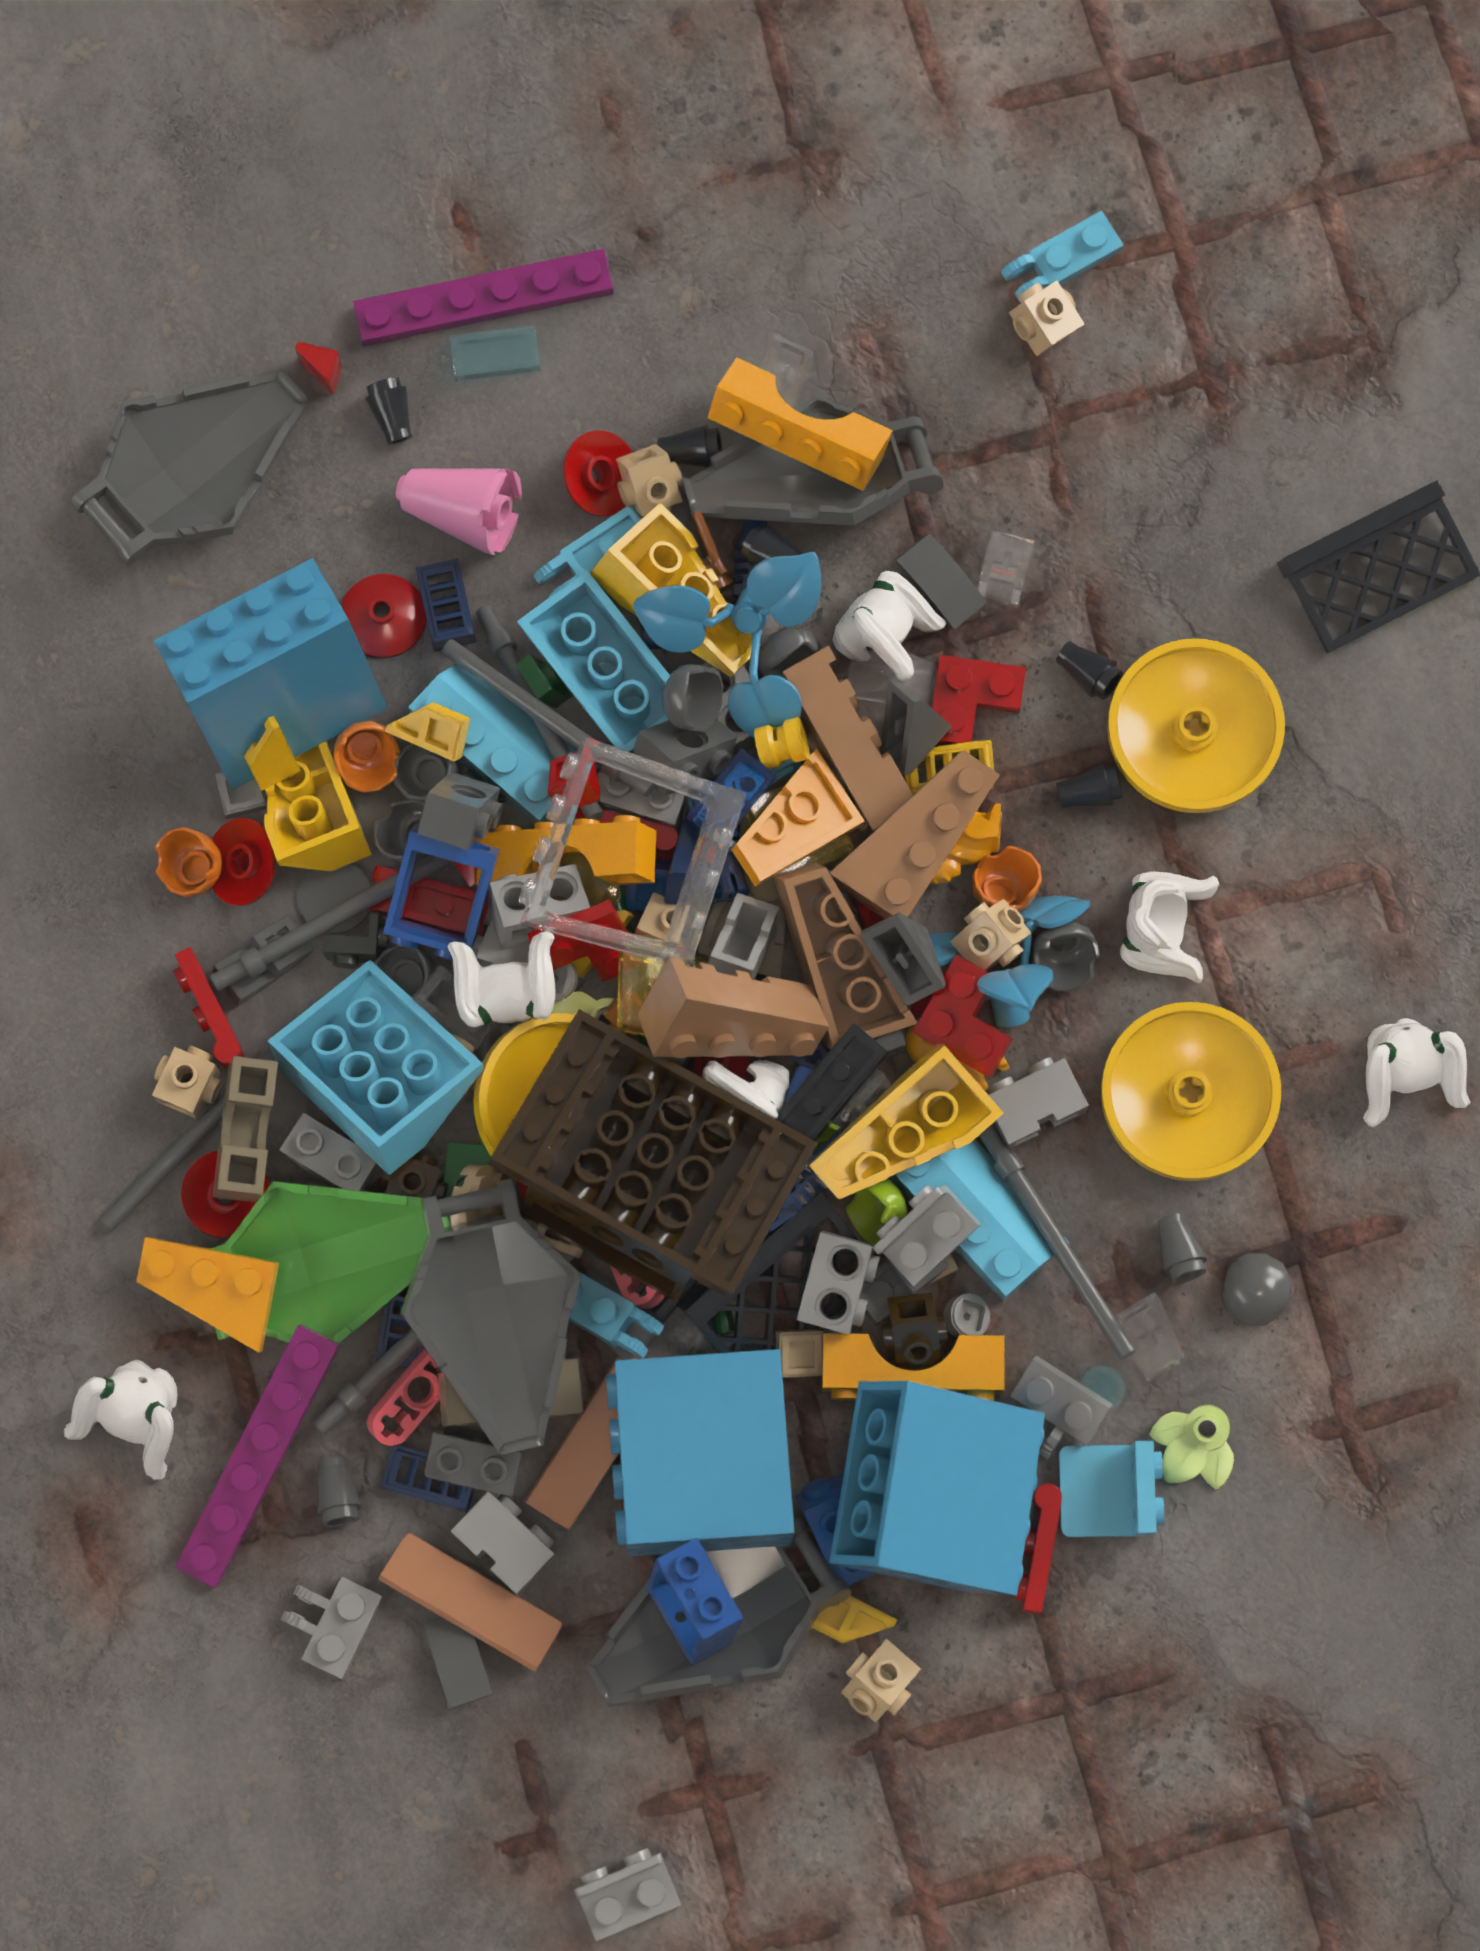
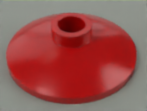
(598, 452)
(395, 632)
(246, 861)
(206, 1211)

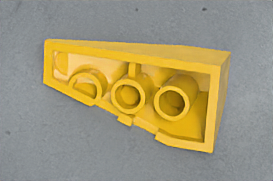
(664, 554)
(313, 817)
(917, 1118)

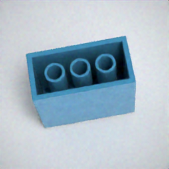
(271, 654)
(700, 1452)
(937, 1487)

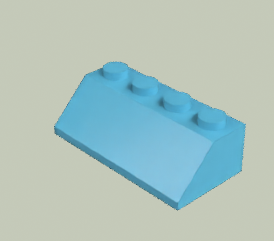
(599, 659)
(499, 741)
(1007, 1244)

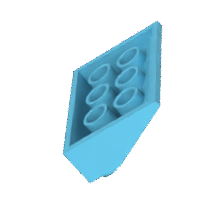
(376, 1065)

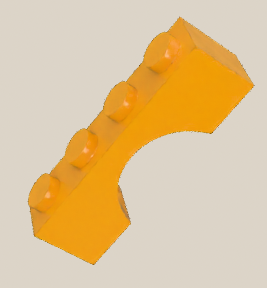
(839, 447)
(616, 851)
(971, 1367)

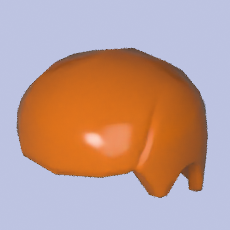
(366, 756)
(187, 862)
(1007, 876)

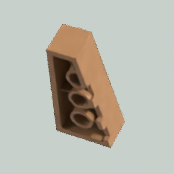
(847, 741)
(908, 849)
(836, 958)
(729, 1015)

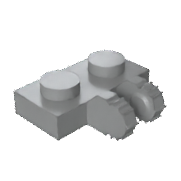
(1063, 1401)
(340, 1627)

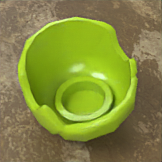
(874, 1208)

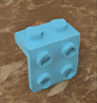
(1110, 1490)

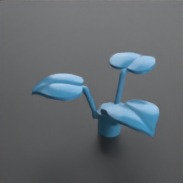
(776, 586)
(1017, 989)

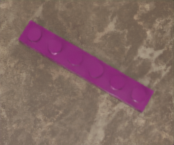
(483, 297)
(258, 1455)

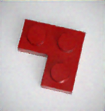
(970, 684)
(567, 950)
(953, 1020)

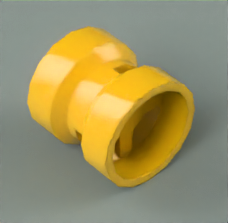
(782, 743)

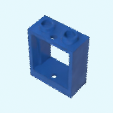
(411, 934)
(690, 1585)

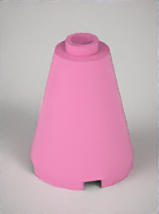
(464, 503)

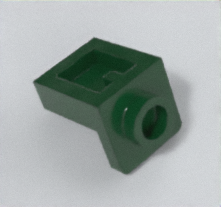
(543, 681)

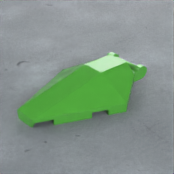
(336, 1254)

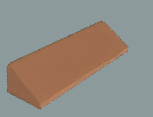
(577, 1463)
(471, 1601)

